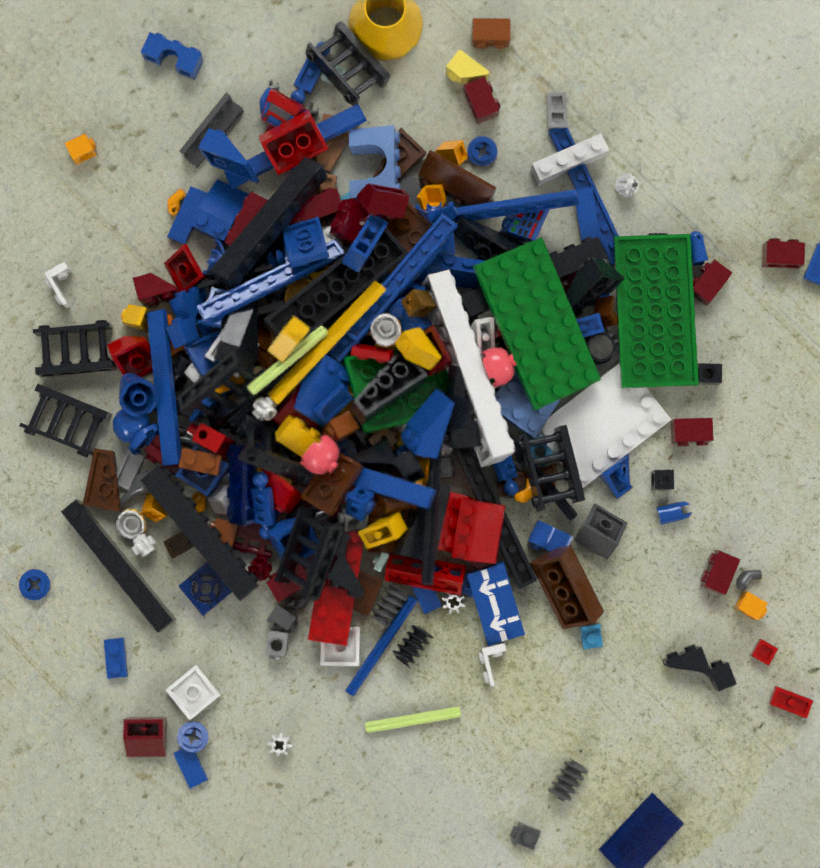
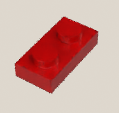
(365, 352)
(790, 702)

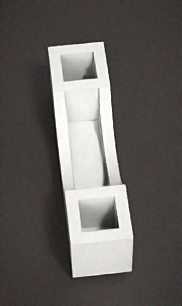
(581, 153)

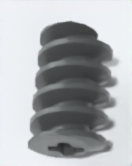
(389, 605)
(568, 780)

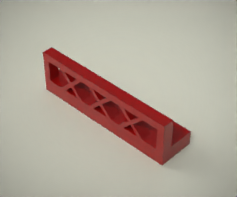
(410, 576)

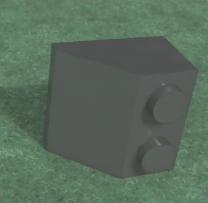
(601, 531)

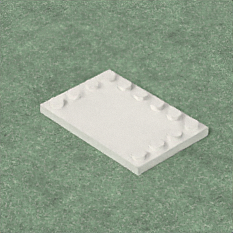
(606, 423)

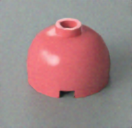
(499, 365)
(321, 456)

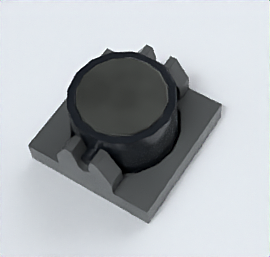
(603, 348)

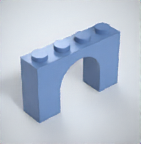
(381, 141)

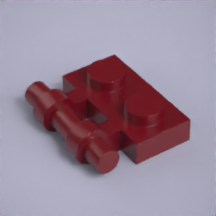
(251, 532)

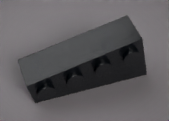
(389, 386)
(412, 540)

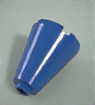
(137, 395)

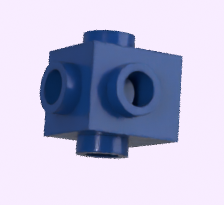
(359, 503)

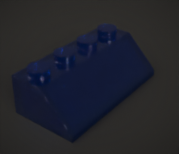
(239, 491)
(641, 834)

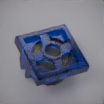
(206, 588)

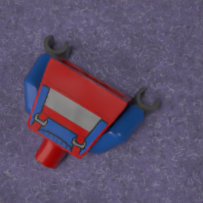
(279, 108)

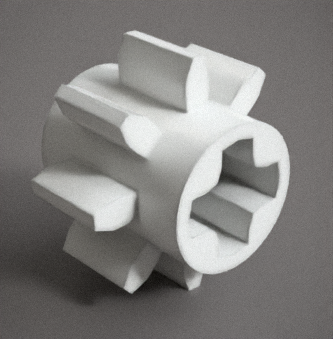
(627, 185)
(264, 408)
(143, 545)
(458, 599)
(280, 738)

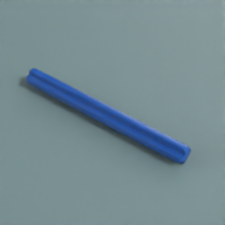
(381, 645)

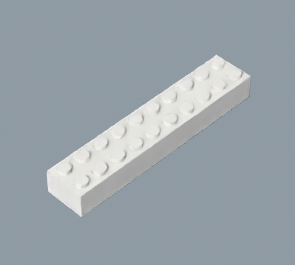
(459, 340)

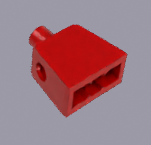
(210, 438)

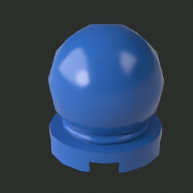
(134, 430)

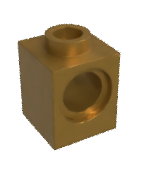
(418, 303)

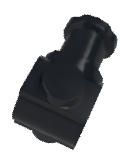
(179, 368)

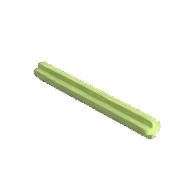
(278, 367)
(412, 719)

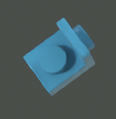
(591, 636)

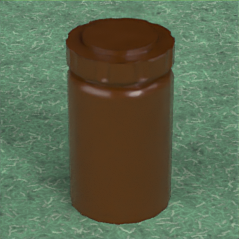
(390, 505)

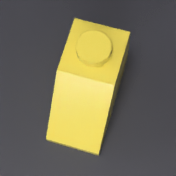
(465, 69)

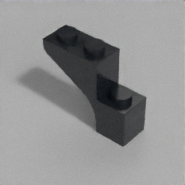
(382, 458)
(342, 574)
(695, 660)

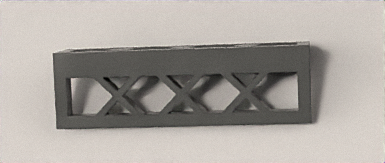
(220, 118)

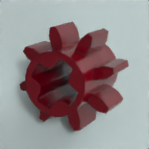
(260, 568)

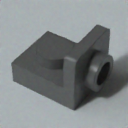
(525, 835)

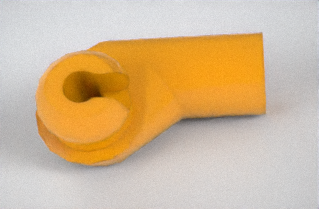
(174, 201)
(525, 495)
(200, 499)

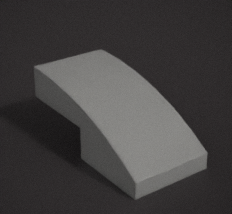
(556, 110)

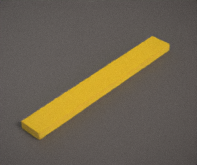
(335, 332)

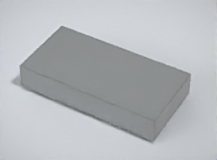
(129, 469)

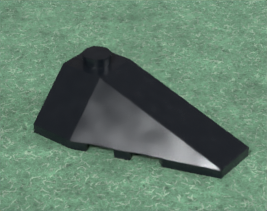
(483, 240)
(590, 283)
(241, 335)
(461, 429)

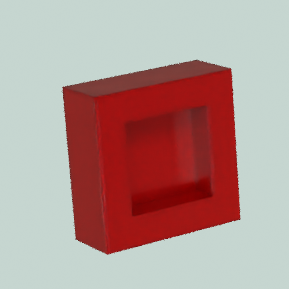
(764, 652)

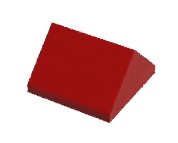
(184, 269)

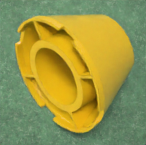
(386, 41)

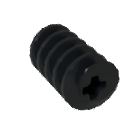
(411, 645)

